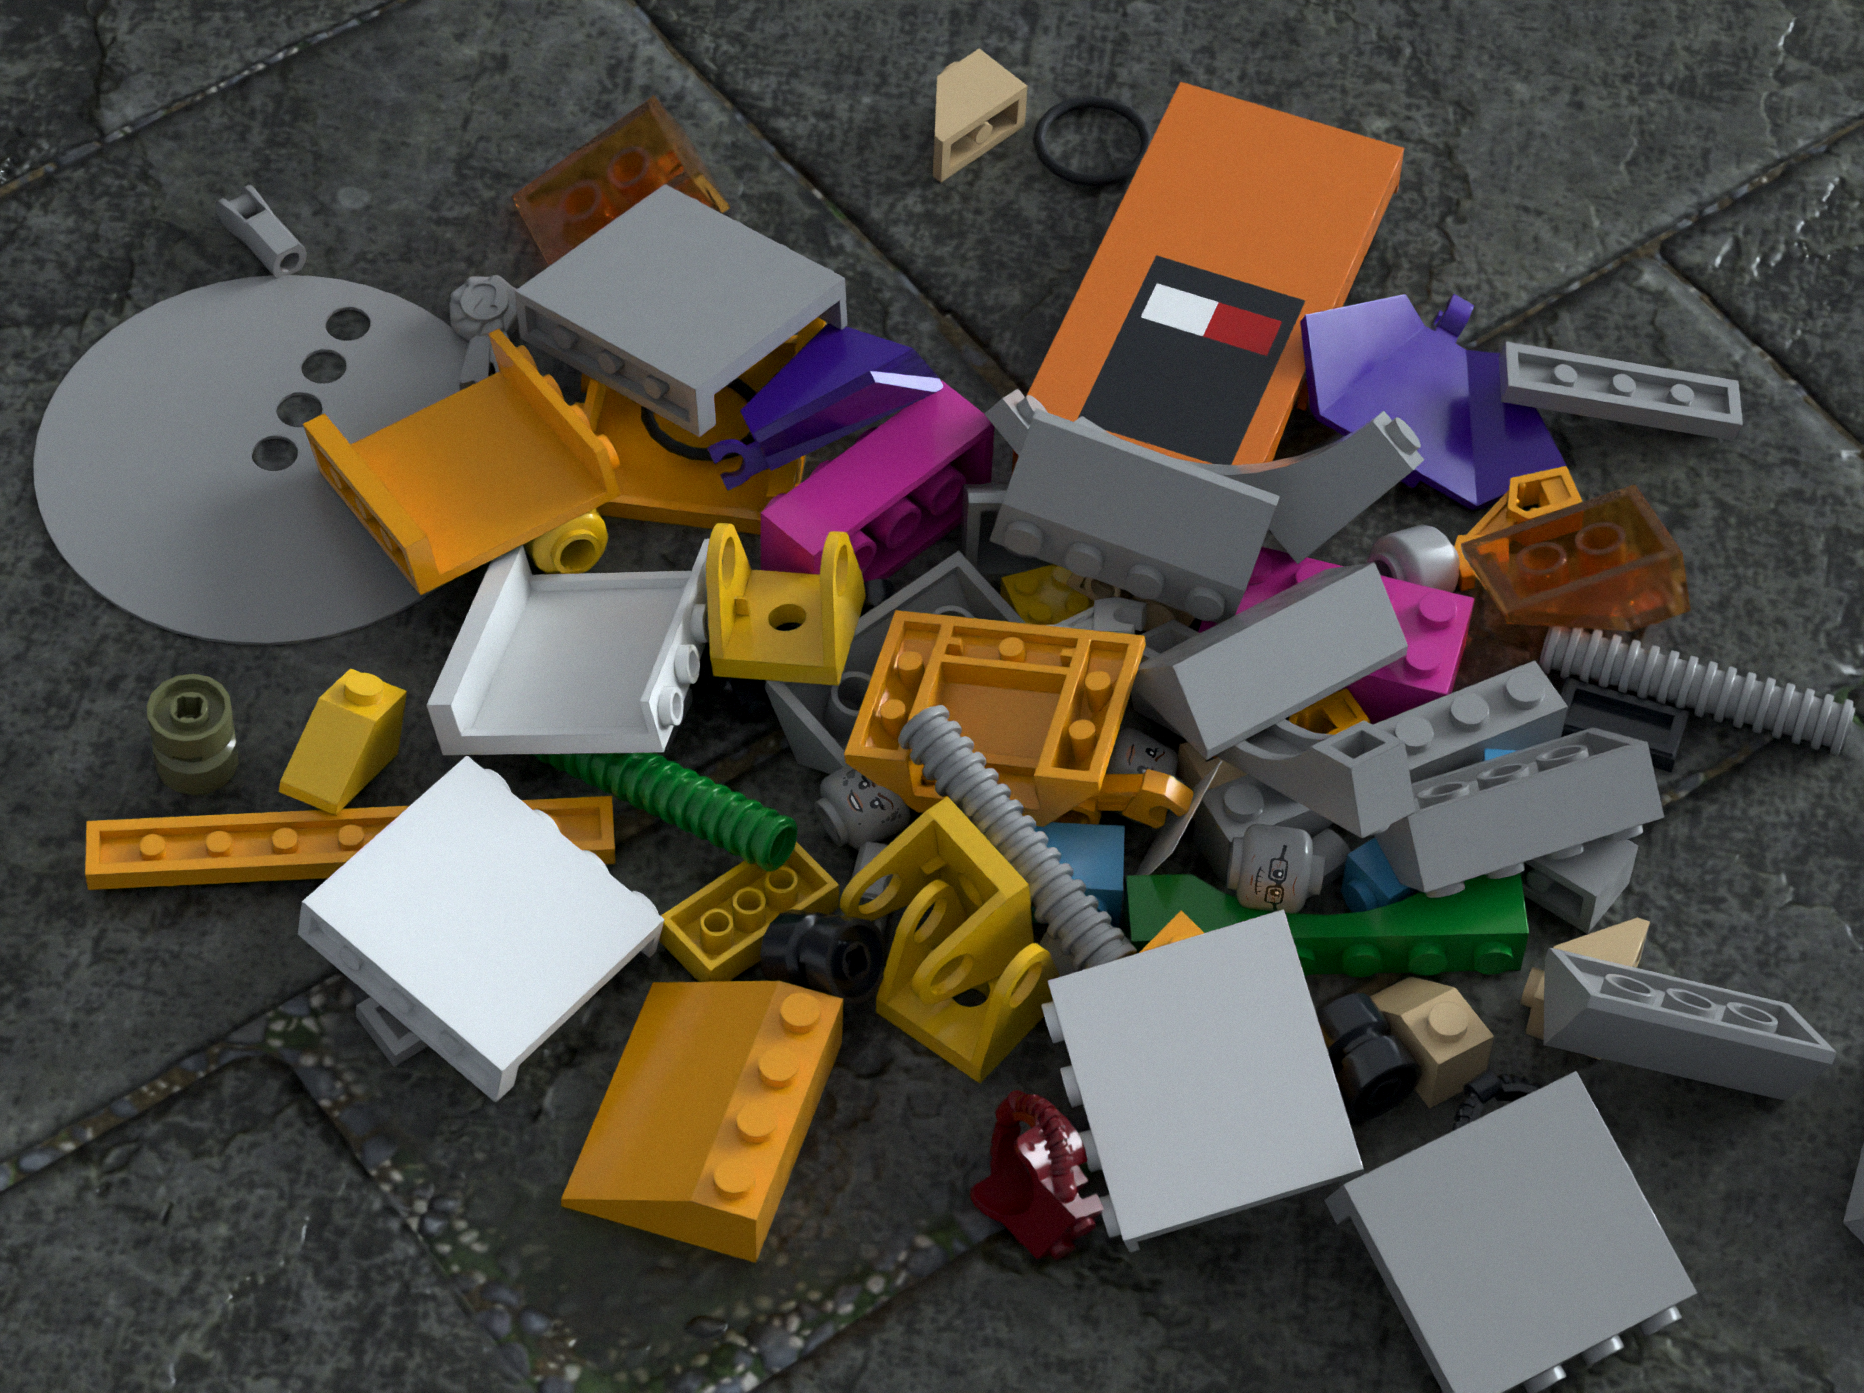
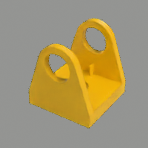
(751, 603)
(991, 891)
(964, 1036)

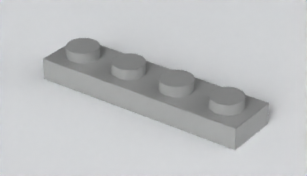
(1620, 391)

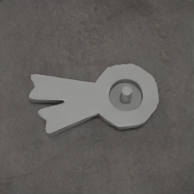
(475, 311)

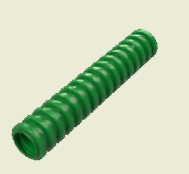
(688, 802)

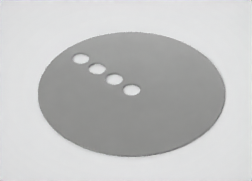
(155, 472)

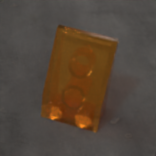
(612, 177)
(1584, 566)

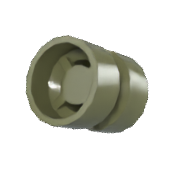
(192, 734)

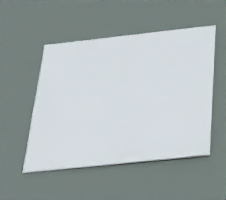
(1173, 829)

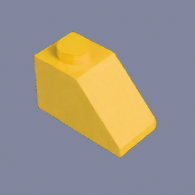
(345, 741)

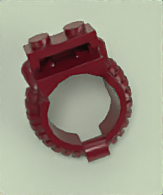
(1046, 1208)

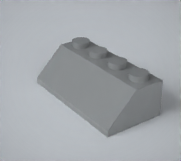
(1133, 518)
(1522, 808)

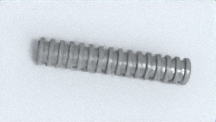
(1698, 687)
(987, 805)

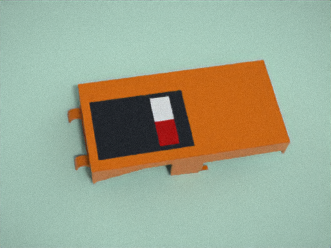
(1207, 271)

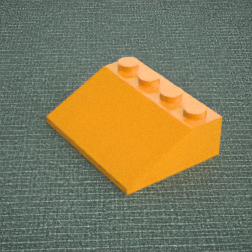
(709, 1111)

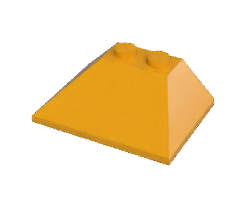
(1026, 694)

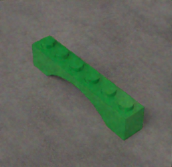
(1465, 931)

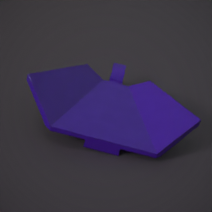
(1388, 361)
(824, 394)

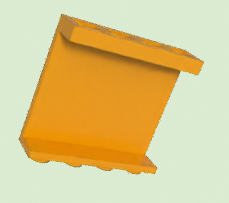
(471, 471)

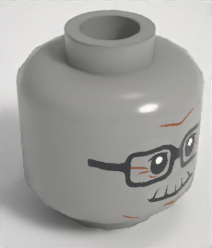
(1274, 868)

